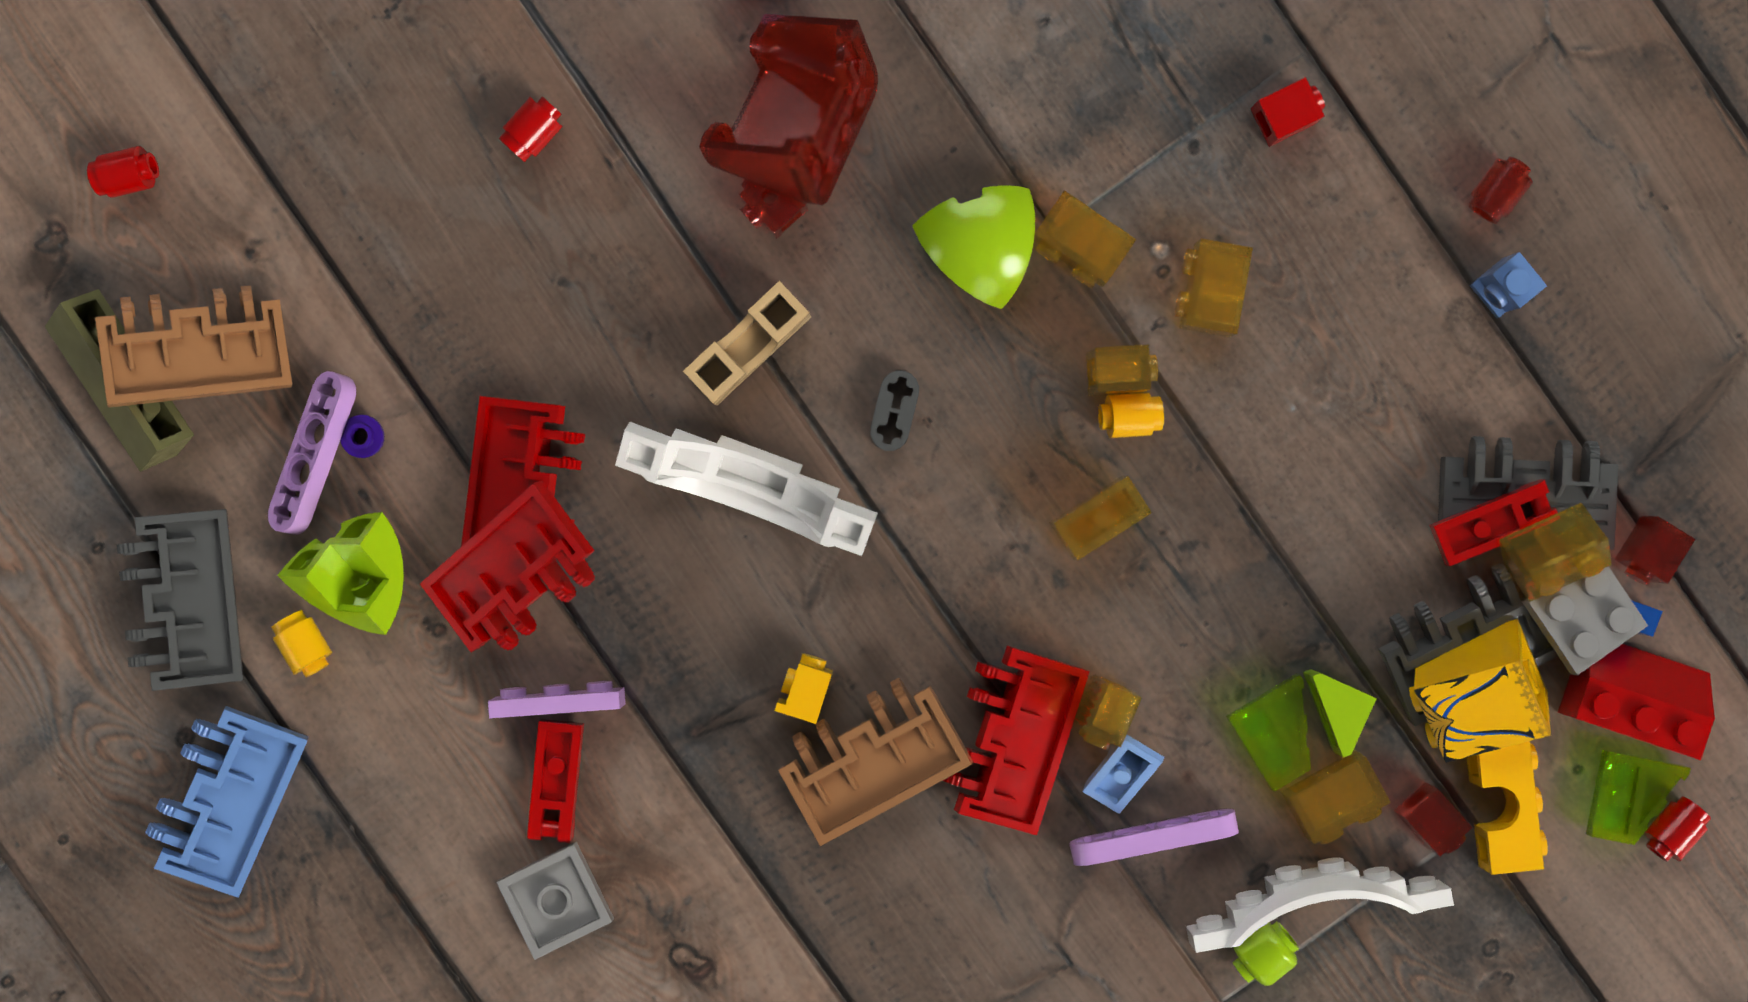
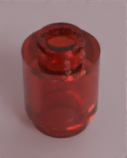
(1500, 189)

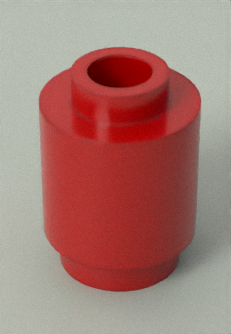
(531, 128)
(123, 172)
(1677, 829)

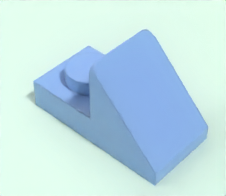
(1122, 773)

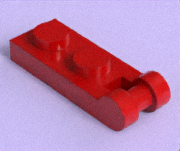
(1485, 524)
(555, 779)

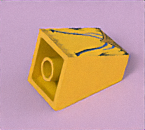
(1482, 695)

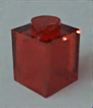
(1654, 550)
(1434, 820)

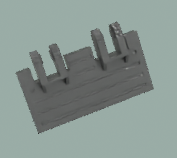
(1595, 490)
(193, 599)
(1459, 628)

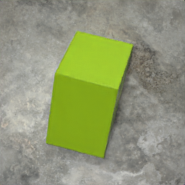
(1341, 710)

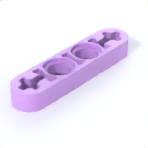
(318, 455)
(1154, 837)

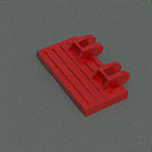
(508, 456)
(502, 567)
(1023, 742)

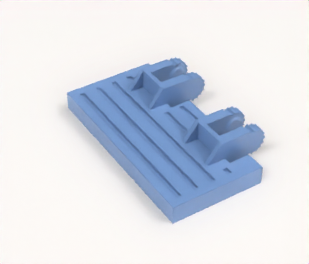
(231, 807)

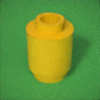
(1131, 415)
(301, 644)

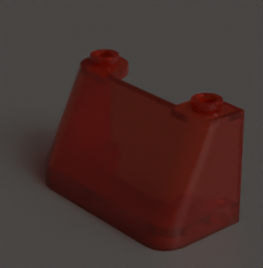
(800, 109)

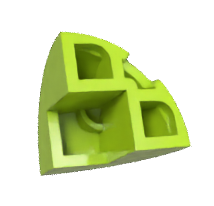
(982, 241)
(352, 574)

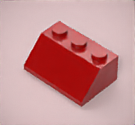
(1644, 700)

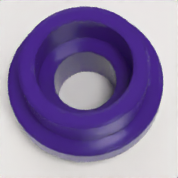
(374, 441)

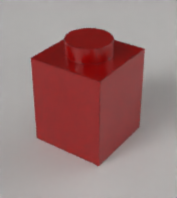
(1288, 111)

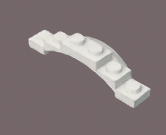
(748, 482)
(1297, 888)

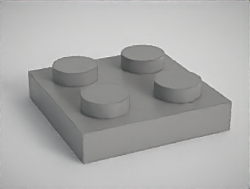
(1587, 619)
(555, 900)

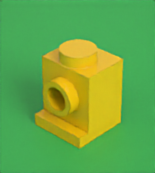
(805, 689)

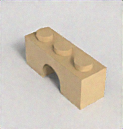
(749, 344)

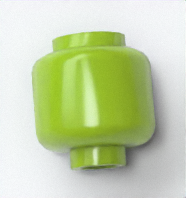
(1266, 954)

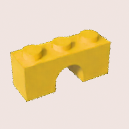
(1514, 838)

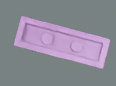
(556, 699)

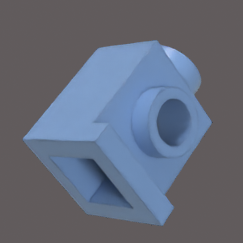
(1508, 284)

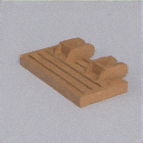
(193, 356)
(872, 768)

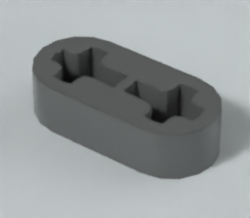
(905, 413)

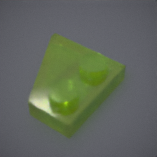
(1275, 732)
(1629, 794)

